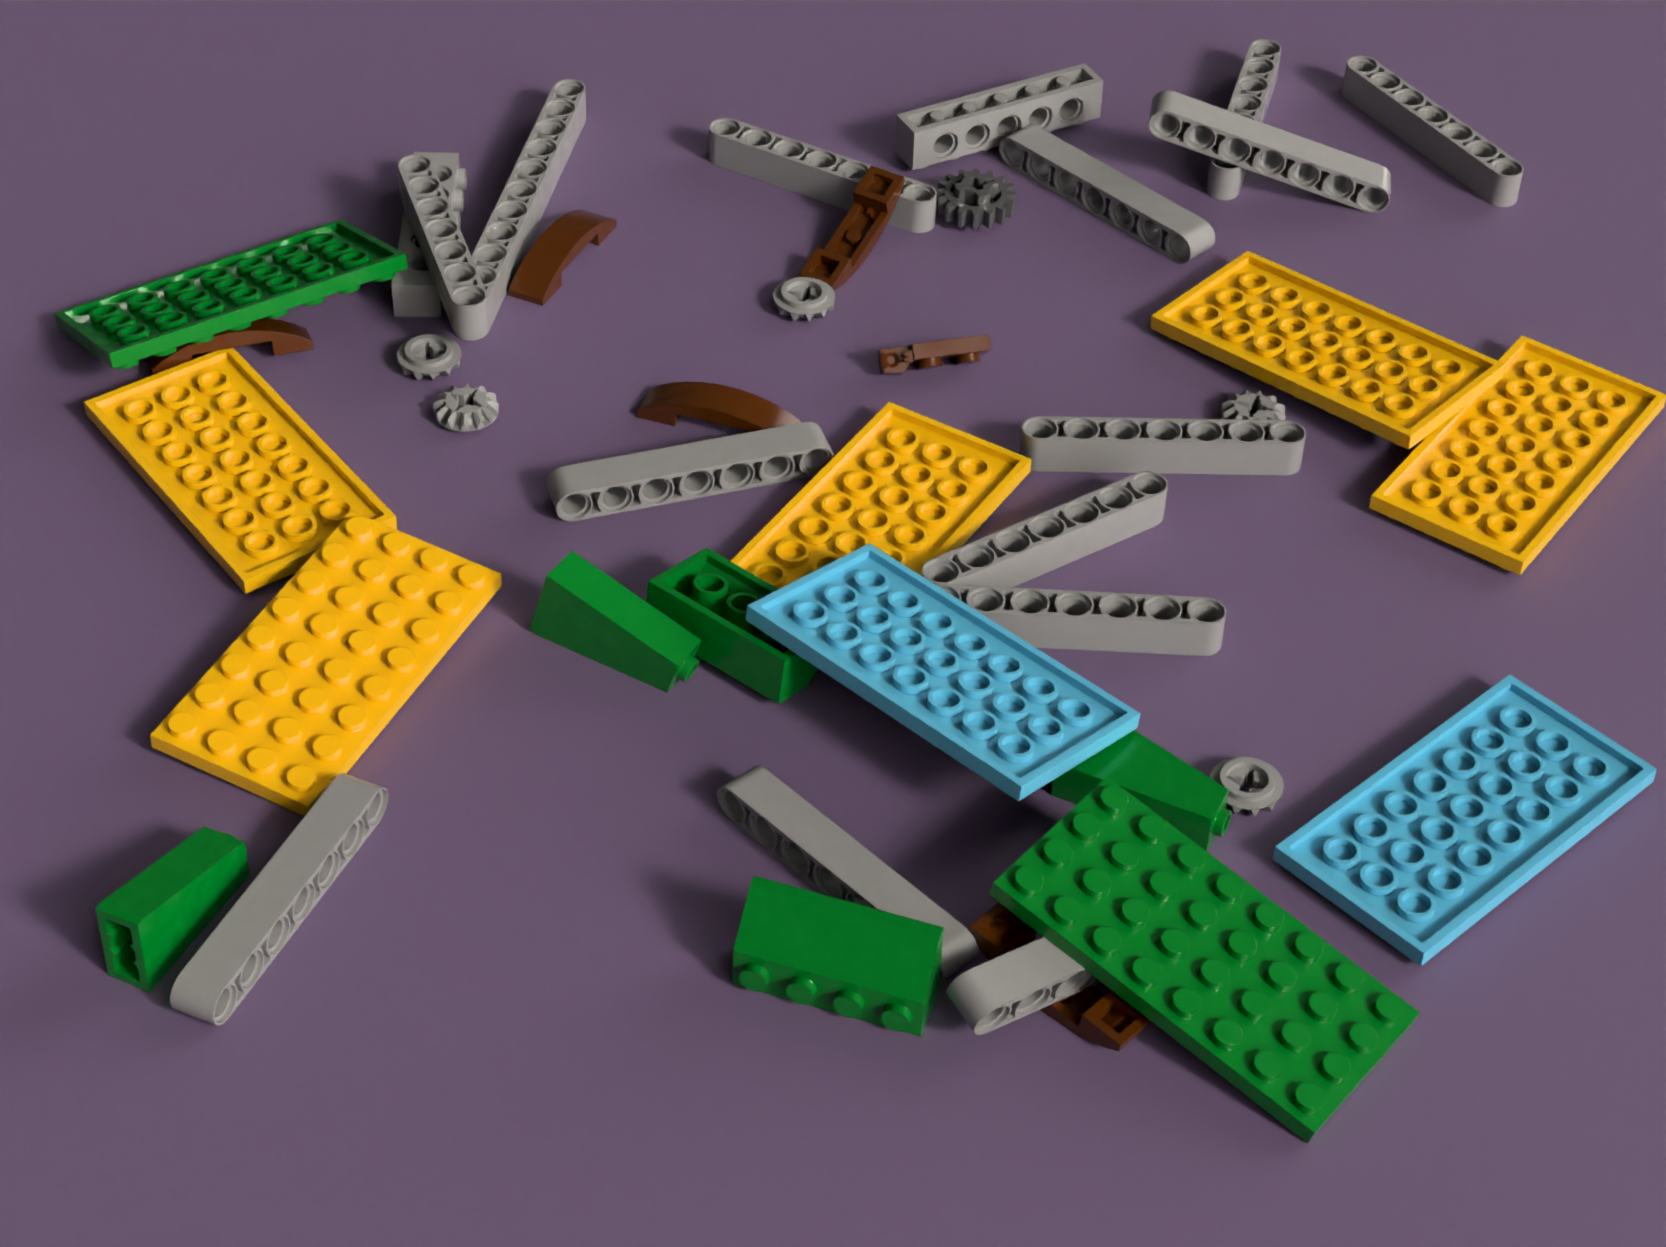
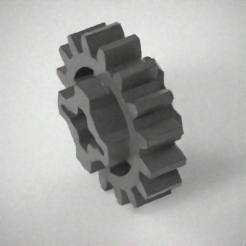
(975, 199)

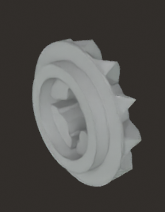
(790, 295)
(443, 350)
(1240, 406)
(469, 417)
(1265, 783)

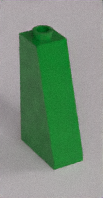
(613, 625)
(1159, 781)
(168, 906)

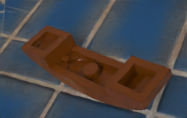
(859, 231)
(554, 250)
(280, 335)
(712, 404)
(1089, 1013)

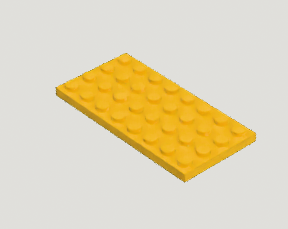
(1328, 348)
(1519, 455)
(234, 465)
(895, 485)
(327, 663)

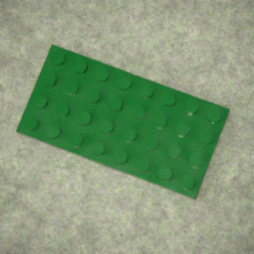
(229, 293)
(1206, 957)

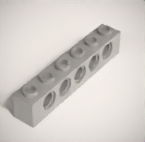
(986, 117)
(414, 288)

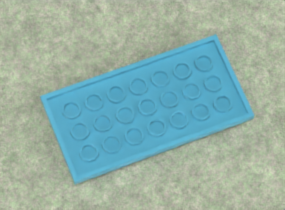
(944, 670)
(1463, 818)

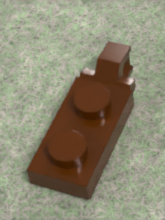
(930, 354)

